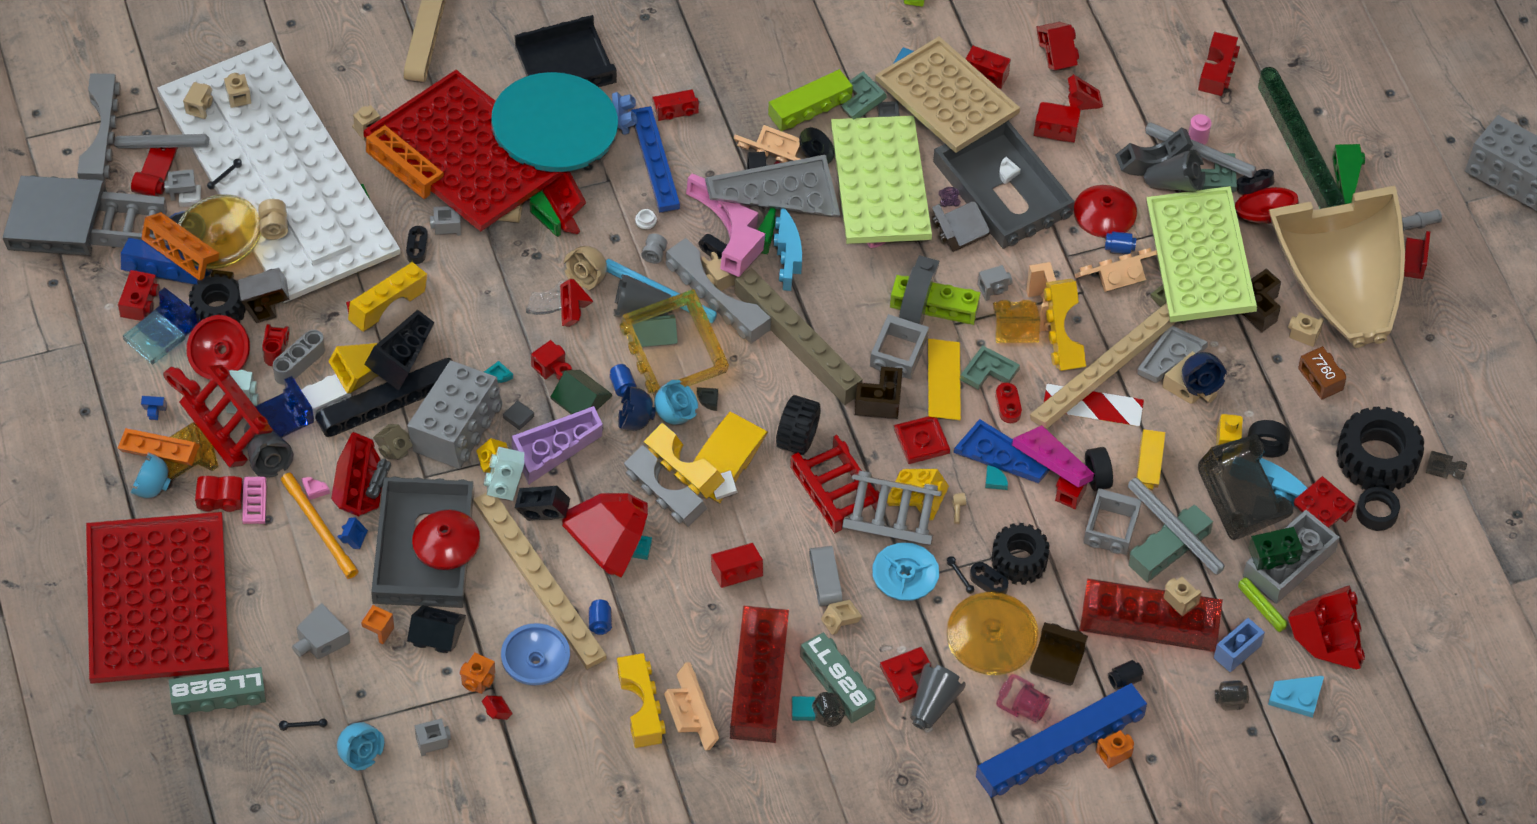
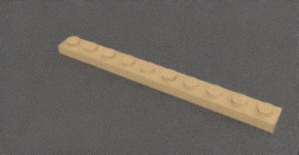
(1102, 368)
(540, 580)

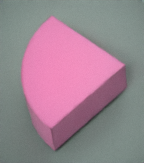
(314, 488)

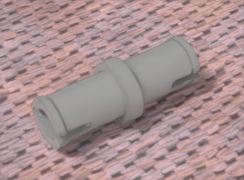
(1421, 219)

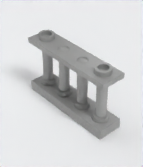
(124, 203)
(877, 525)

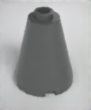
(1177, 173)
(635, 295)
(268, 453)
(934, 695)

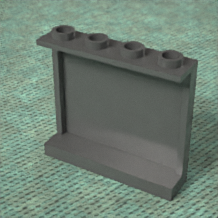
(53, 215)

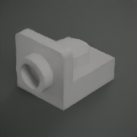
(180, 182)

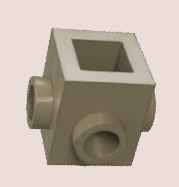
(393, 442)

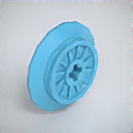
(908, 559)

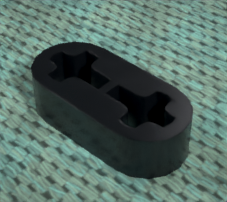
(1261, 180)
(412, 244)
(709, 244)
(989, 578)

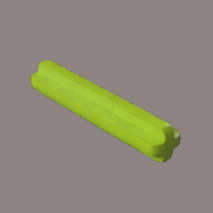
(1262, 604)

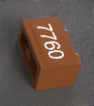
(1322, 372)

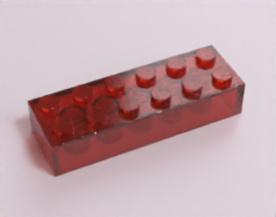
(1148, 617)
(759, 674)

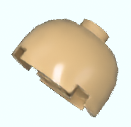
(586, 266)

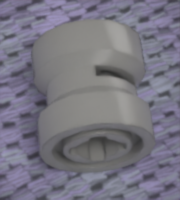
(653, 250)

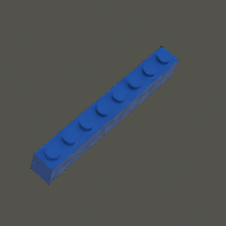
(1061, 740)

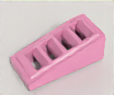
(254, 486)

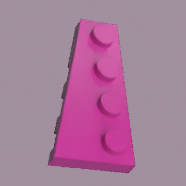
(1054, 455)

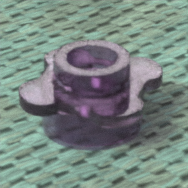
(949, 197)

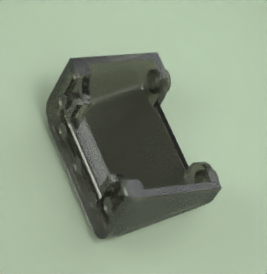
(1241, 487)

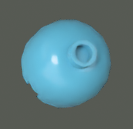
(675, 403)
(151, 477)
(359, 745)

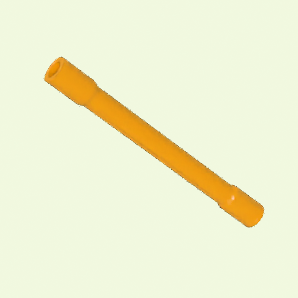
(342, 559)

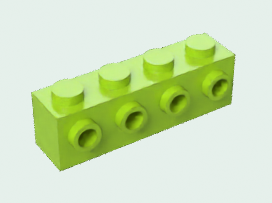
(810, 100)
(943, 301)

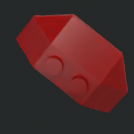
(354, 474)

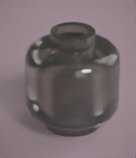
(1232, 695)
(828, 709)

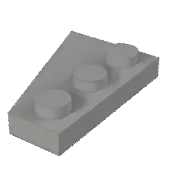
(1168, 352)

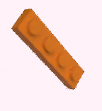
(162, 446)

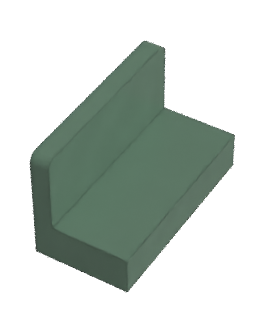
(657, 331)

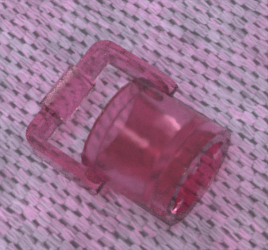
(1029, 701)

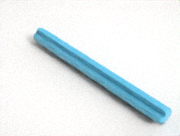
(618, 269)

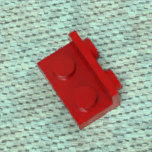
(675, 105)

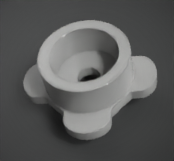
(1313, 537)

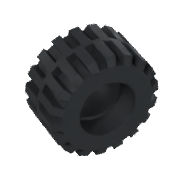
(213, 290)
(798, 424)
(1025, 539)

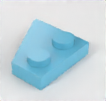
(1297, 694)

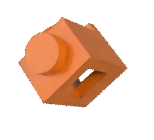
(1113, 754)

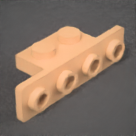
(773, 143)
(1119, 273)
(690, 708)

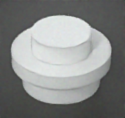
(646, 219)

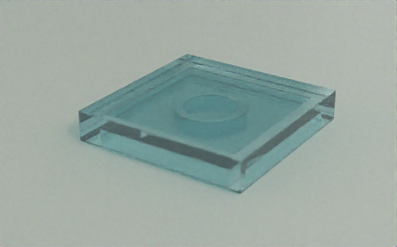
(154, 337)

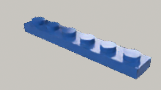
(655, 160)

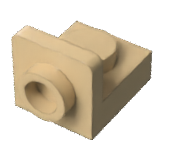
(840, 614)

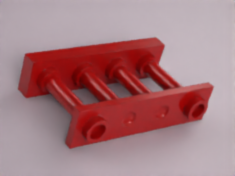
(208, 421)
(813, 483)

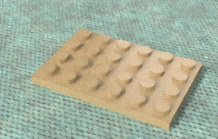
(947, 94)

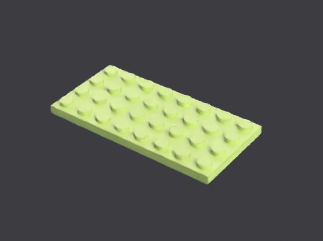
(880, 179)
(1201, 254)

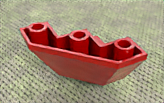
(608, 528)
(1330, 628)

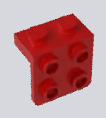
(1057, 122)
(1325, 502)

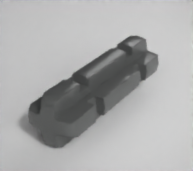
(377, 478)

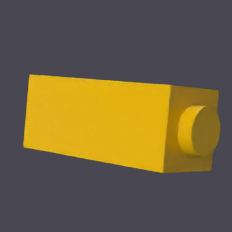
(349, 365)
(1150, 458)

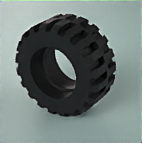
(1386, 427)

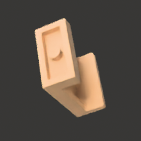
(1036, 283)

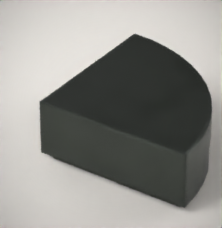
(708, 397)

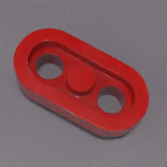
(180, 382)
(1007, 401)

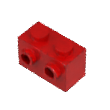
(991, 65)
(138, 295)
(737, 565)

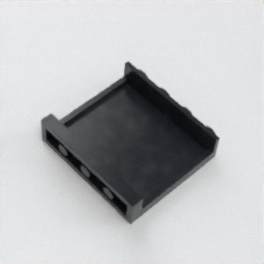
(568, 49)

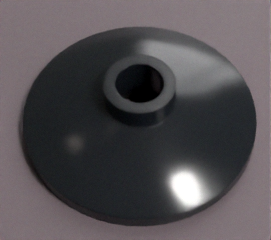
(816, 143)

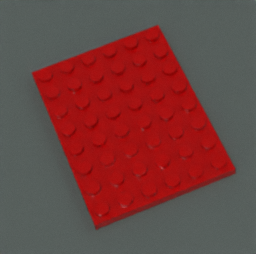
(455, 133)
(156, 597)

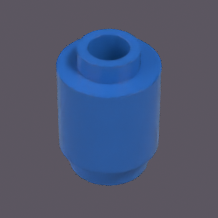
(1120, 242)
(621, 378)
(600, 617)

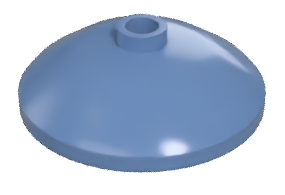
(532, 644)

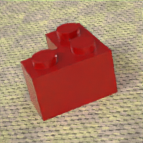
(1059, 44)

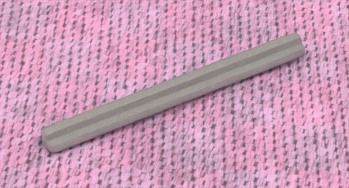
(1206, 152)
(1176, 526)

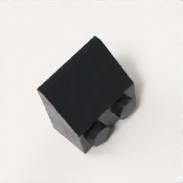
(435, 628)

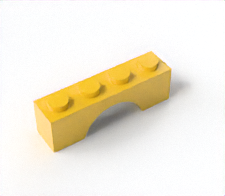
(1061, 297)
(369, 306)
(700, 475)
(645, 724)

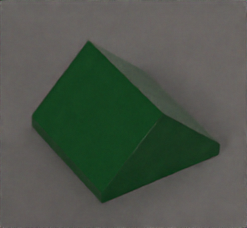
(578, 392)

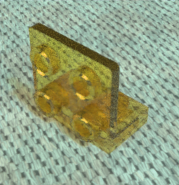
(1016, 322)
(204, 457)

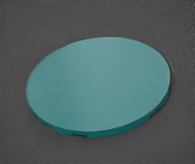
(554, 121)

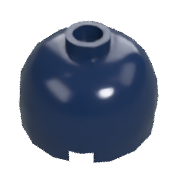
(1203, 373)
(636, 409)

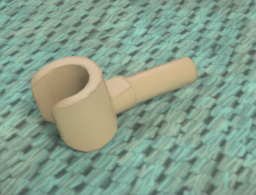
(958, 500)

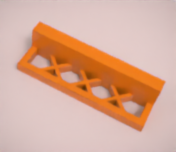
(394, 162)
(180, 239)

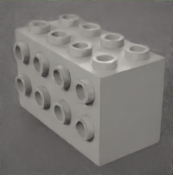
(1507, 160)
(455, 414)

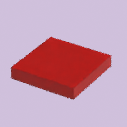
(921, 439)

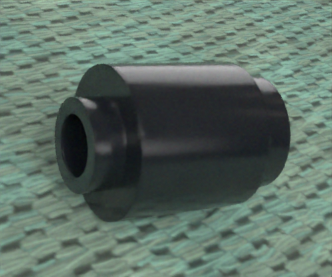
(1125, 674)

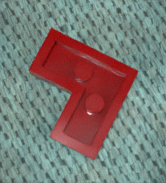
(900, 672)

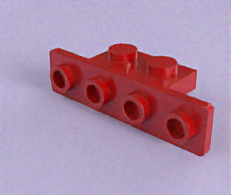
(565, 200)

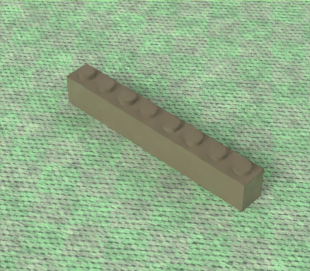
(799, 337)

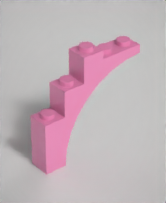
(741, 225)

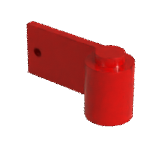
(154, 172)

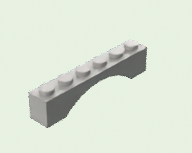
(102, 93)
(745, 317)

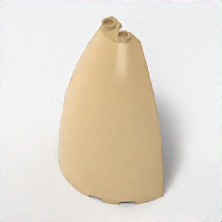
(1348, 260)

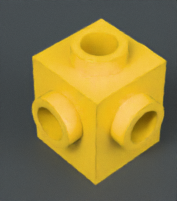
(486, 450)

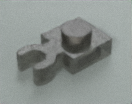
(1442, 465)

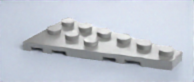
(791, 185)

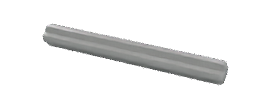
(158, 141)

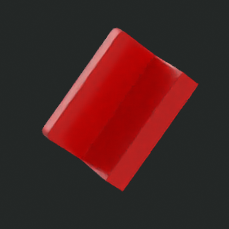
(1416, 256)

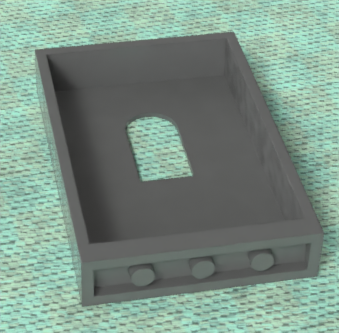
(976, 173)
(398, 572)

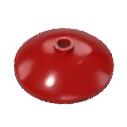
(1256, 206)
(1100, 217)
(210, 337)
(450, 548)

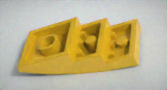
(732, 446)

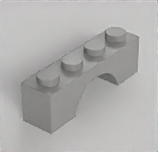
(682, 503)

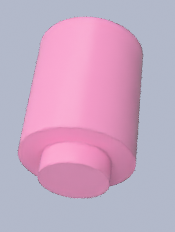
(1200, 128)

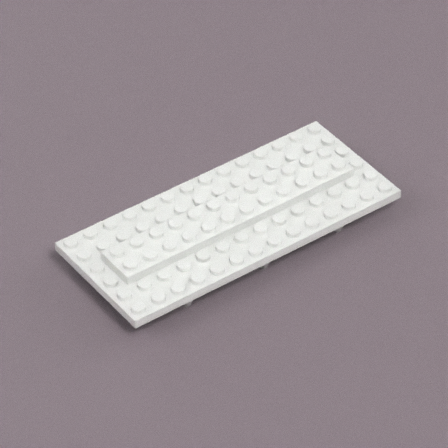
(287, 159)

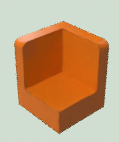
(379, 622)

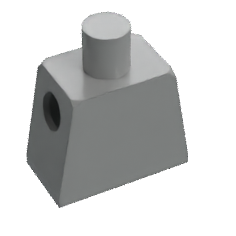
(320, 634)

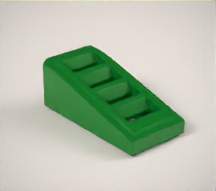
(544, 213)
(767, 227)

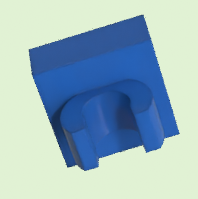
(153, 406)
(353, 533)

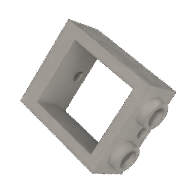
(905, 330)
(1117, 504)

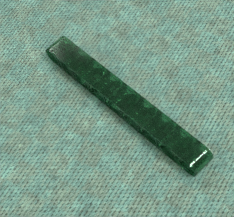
(1299, 139)

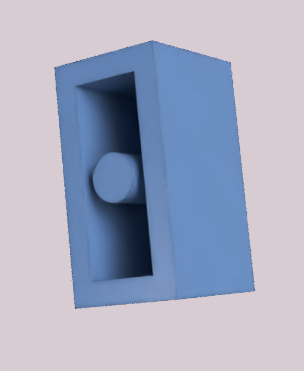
(1239, 645)

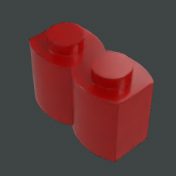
(219, 493)

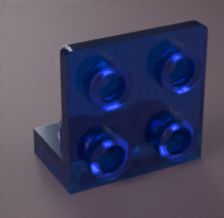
(176, 311)
(288, 410)

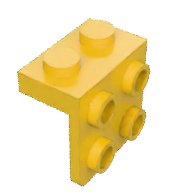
(919, 477)

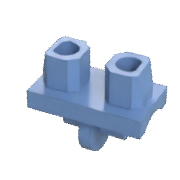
(625, 118)

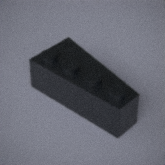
(399, 349)

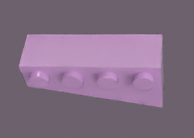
(556, 441)

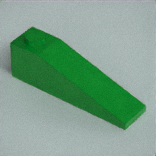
(1347, 166)

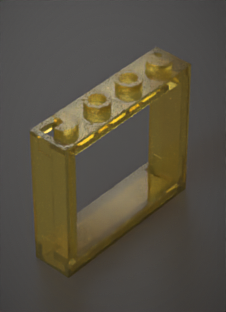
(703, 326)

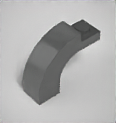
(1137, 159)
(918, 289)

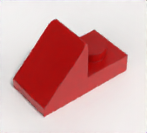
(1083, 94)
(572, 299)

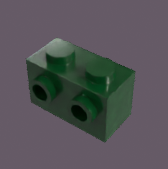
(1275, 548)

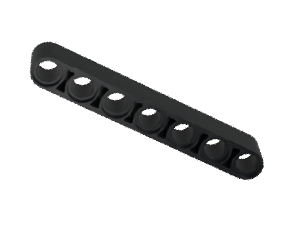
(379, 400)

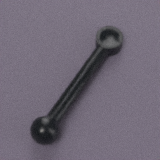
(237, 163)
(951, 562)
(284, 725)

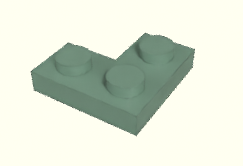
(867, 96)
(1220, 177)
(987, 363)

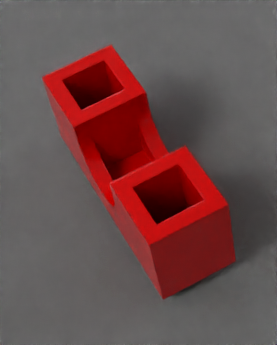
(1215, 76)

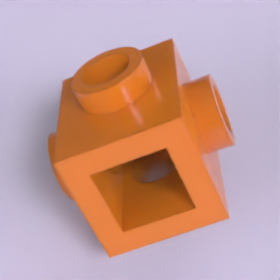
(477, 673)

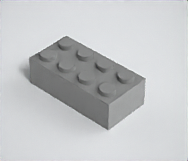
(1284, 578)

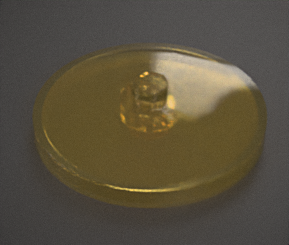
(226, 225)
(992, 633)

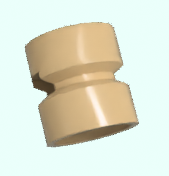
(273, 219)

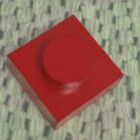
(496, 707)

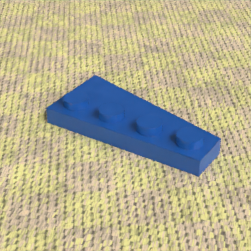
(995, 449)

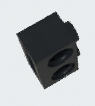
(542, 503)

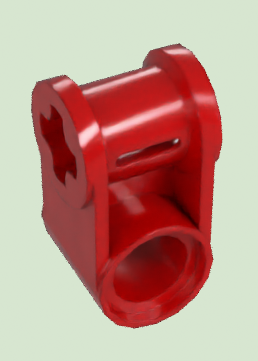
(274, 343)

